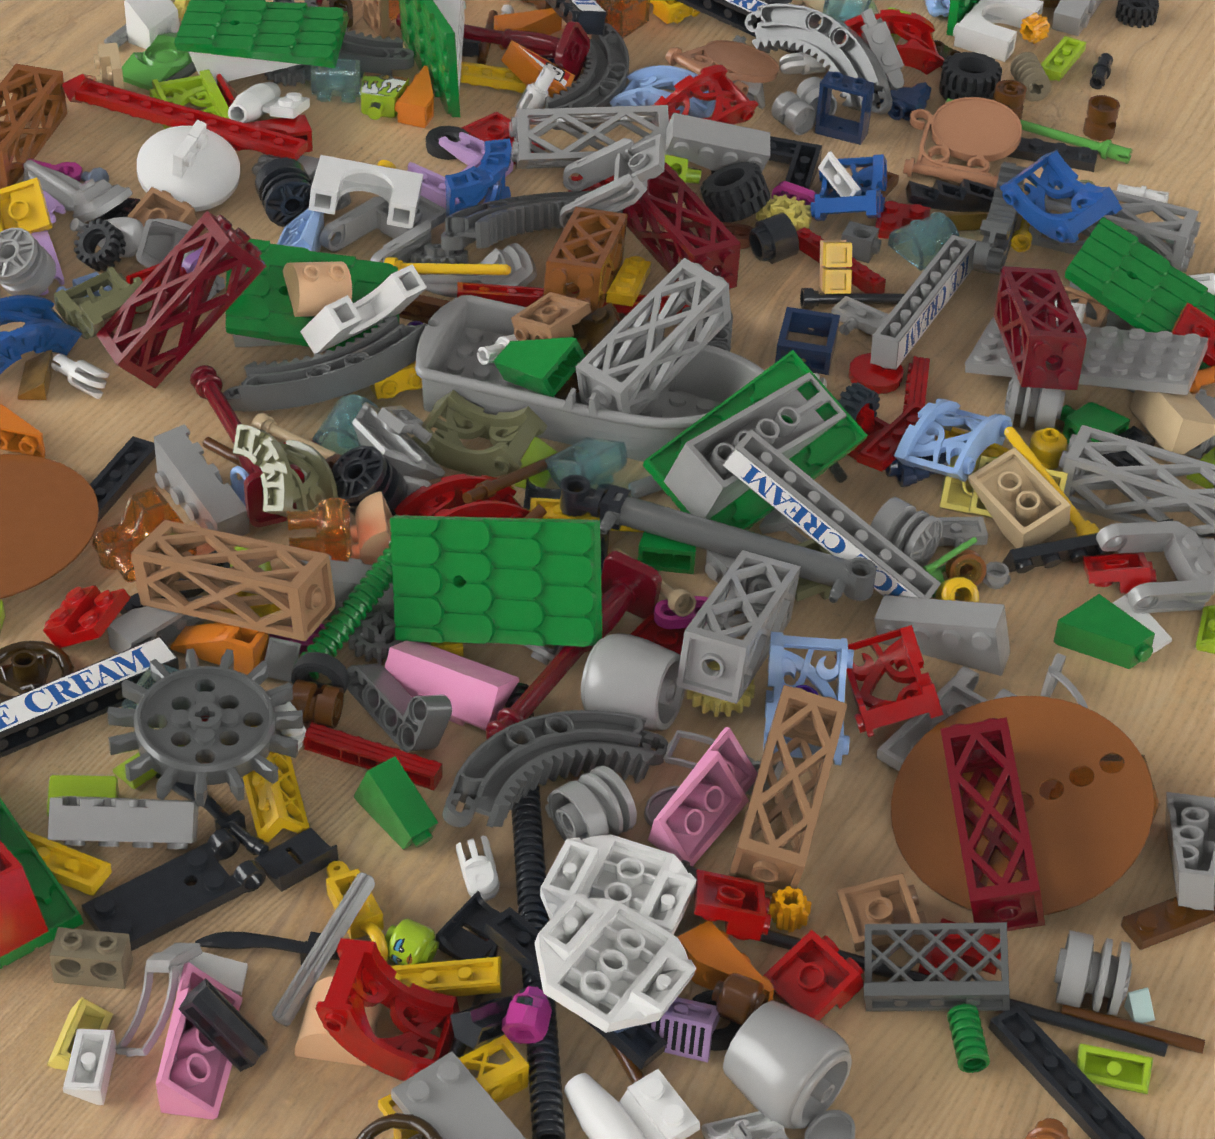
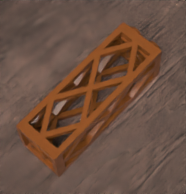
(36, 104)
(583, 260)

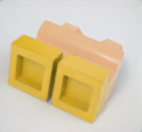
(834, 258)

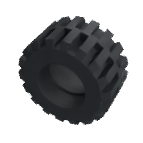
(969, 76)
(735, 191)

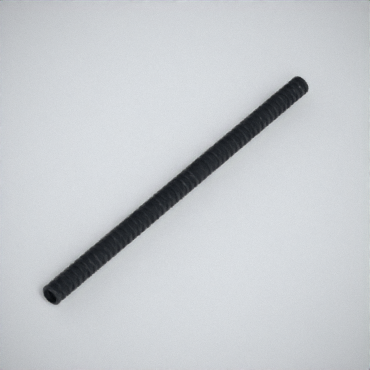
(530, 870)

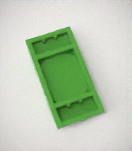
(156, 62)

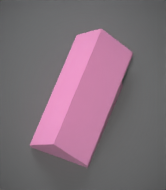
(473, 688)
(705, 800)
(191, 1067)

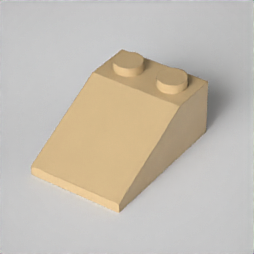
(1020, 499)

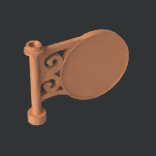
(740, 60)

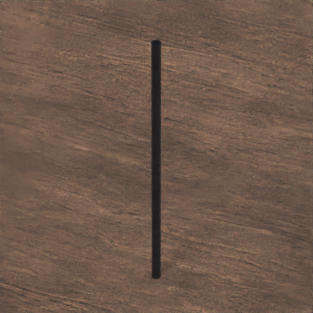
(1035, 1012)

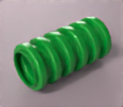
(968, 1038)

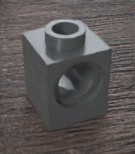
(863, 240)

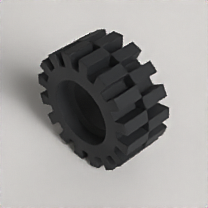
(1137, 12)
(91, 237)

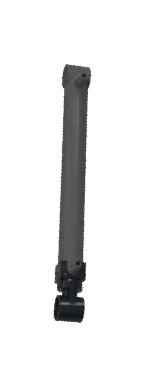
(618, 508)

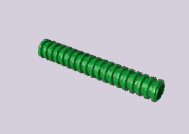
(354, 609)

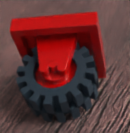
(862, 407)

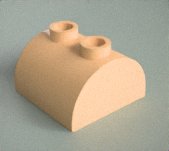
(316, 285)
(371, 528)
(315, 1040)

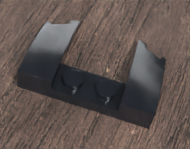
(802, 157)

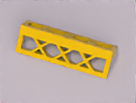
(270, 802)
(498, 1082)

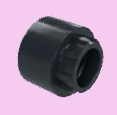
(774, 239)

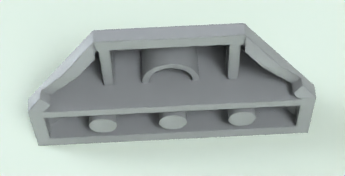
(398, 449)

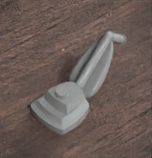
(86, 199)
(147, 242)
(522, 272)

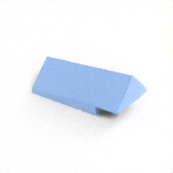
(304, 231)

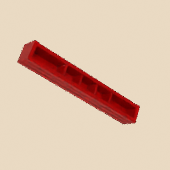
(862, 276)
(917, 378)
(370, 754)

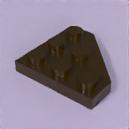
(589, 334)

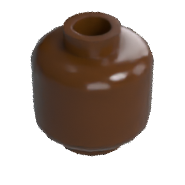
(738, 997)

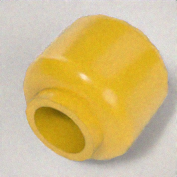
(1048, 446)
(962, 587)

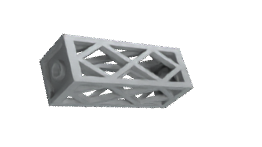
(558, 117)
(1149, 234)
(696, 287)
(1136, 481)
(764, 610)

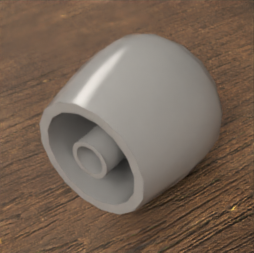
(633, 679)
(787, 1064)

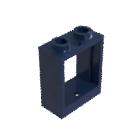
(830, 125)
(797, 320)

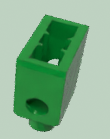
(1094, 417)
(666, 554)

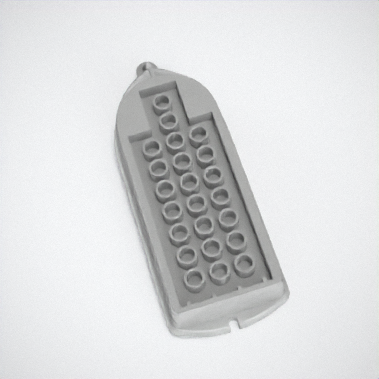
(449, 361)

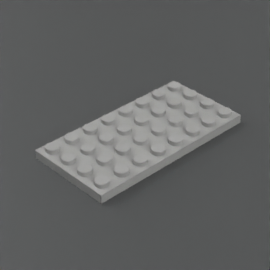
(1111, 358)

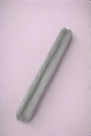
(323, 949)

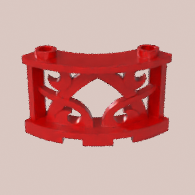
(920, 49)
(719, 88)
(448, 493)
(912, 700)
(364, 971)

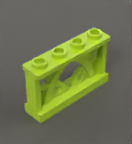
(191, 90)

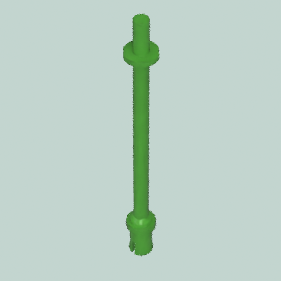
(1105, 149)

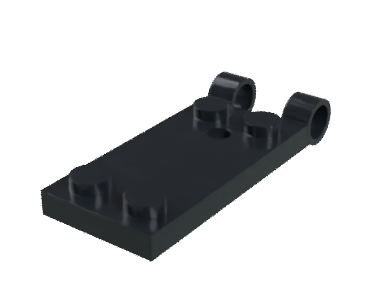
(164, 902)

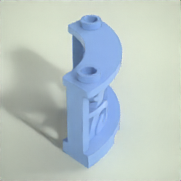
(645, 90)
(941, 416)
(784, 662)

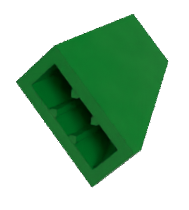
(540, 363)
(1105, 633)
(396, 804)

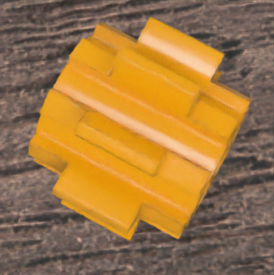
(1035, 28)
(789, 909)

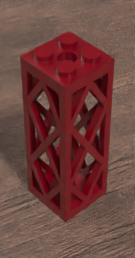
(717, 258)
(194, 288)
(1039, 333)
(978, 749)

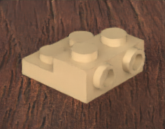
(109, 64)

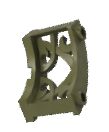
(91, 311)
(507, 431)
(279, 480)

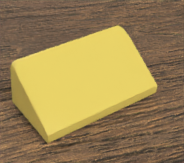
(81, 1016)

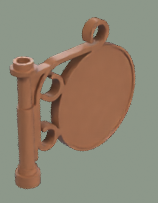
(967, 130)

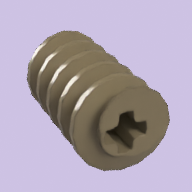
(1028, 70)

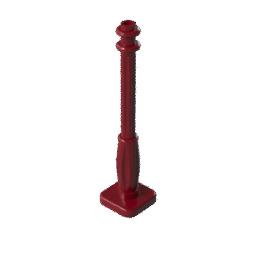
(567, 51)
(209, 387)
(624, 587)

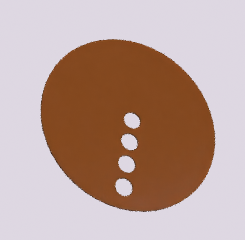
(44, 520)
(1077, 840)

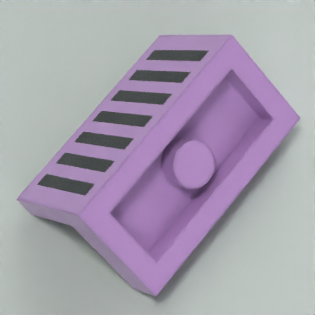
(688, 1028)

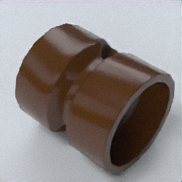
(1012, 95)
(1101, 118)
(318, 704)

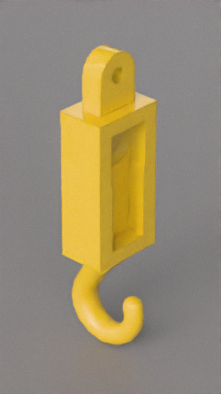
(370, 917)

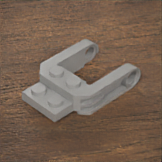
(628, 162)
(374, 215)
(1187, 555)

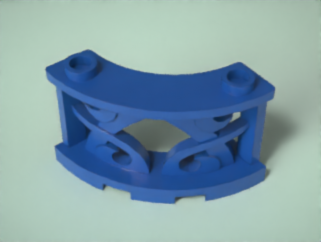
(486, 180)
(871, 199)
(1062, 227)
(40, 333)

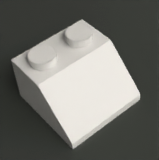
(148, 19)

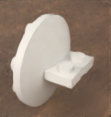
(190, 165)

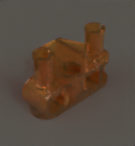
(140, 518)
(332, 523)

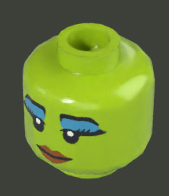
(411, 943)

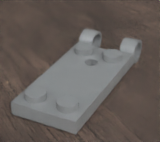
(953, 698)
(453, 1102)

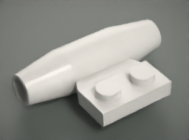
(264, 99)
(645, 1111)

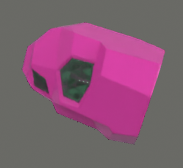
(527, 1016)

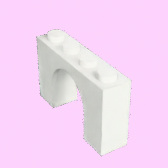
(981, 35)
(339, 176)
(346, 319)

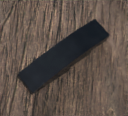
(945, 196)

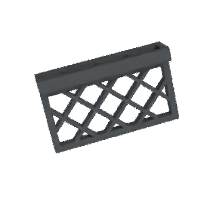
(932, 994)

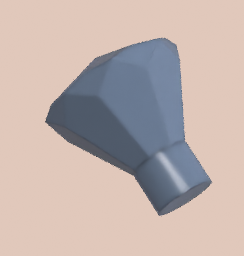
(95, 174)

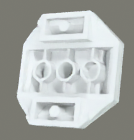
(623, 871)
(610, 963)

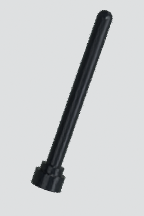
(811, 298)

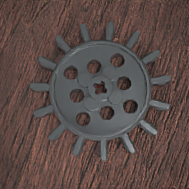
(204, 712)

